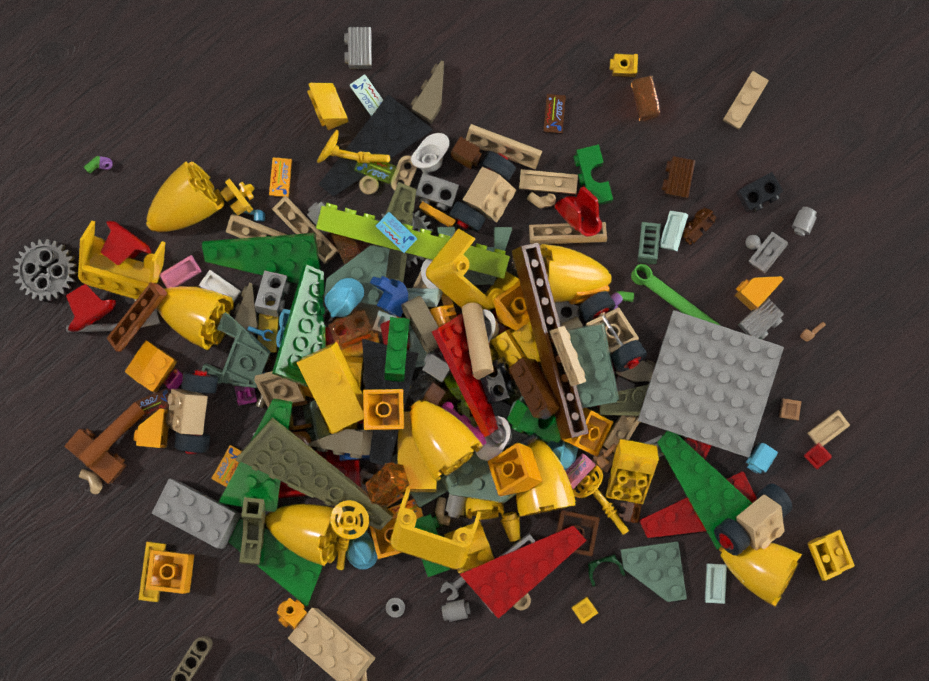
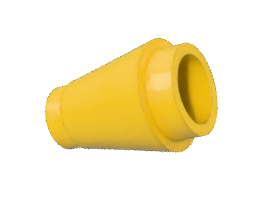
(511, 525)

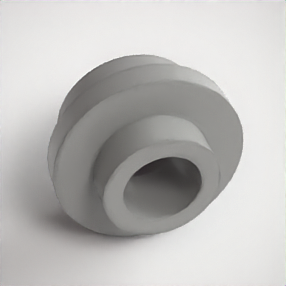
(399, 602)

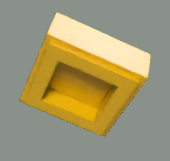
(584, 610)

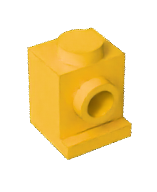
(627, 71)

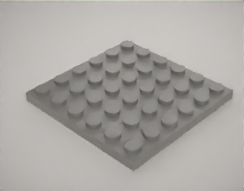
(710, 383)

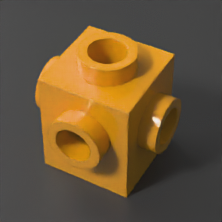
(291, 613)

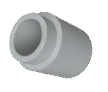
(804, 221)
(456, 506)
(456, 610)

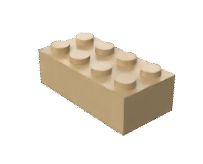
(331, 647)

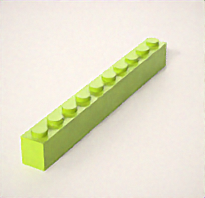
(427, 246)

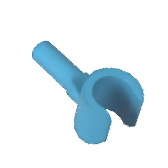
(258, 215)
(262, 333)

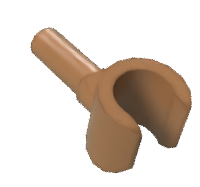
(807, 335)
(602, 460)

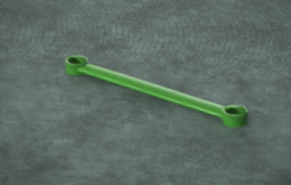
(668, 294)

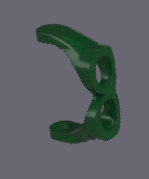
(611, 558)

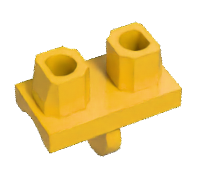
(241, 204)

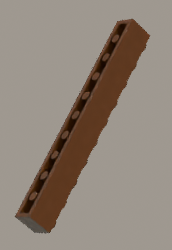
(543, 319)

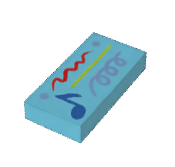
(396, 232)

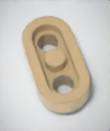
(403, 174)

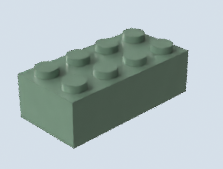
(596, 362)

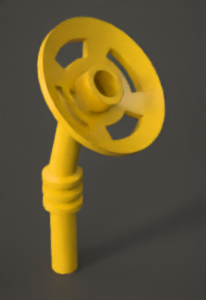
(361, 157)
(592, 486)
(347, 525)

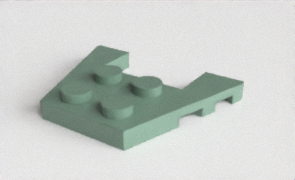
(501, 238)
(246, 358)

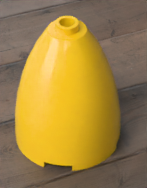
(183, 200)
(572, 272)
(195, 313)
(441, 439)
(553, 492)
(305, 531)
(764, 570)

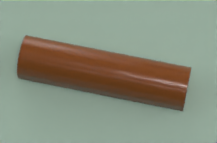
(136, 316)
(111, 435)

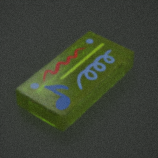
(378, 170)

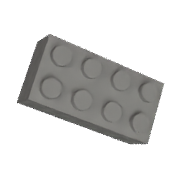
(196, 513)

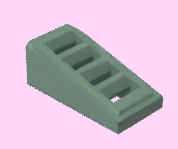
(647, 258)
(314, 416)

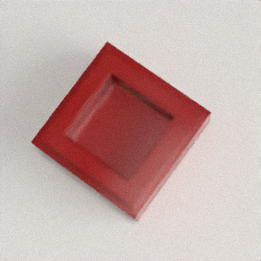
(817, 455)

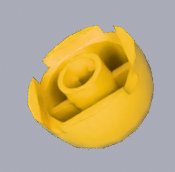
(488, 508)

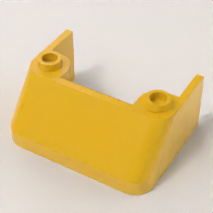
(448, 273)
(124, 279)
(429, 545)

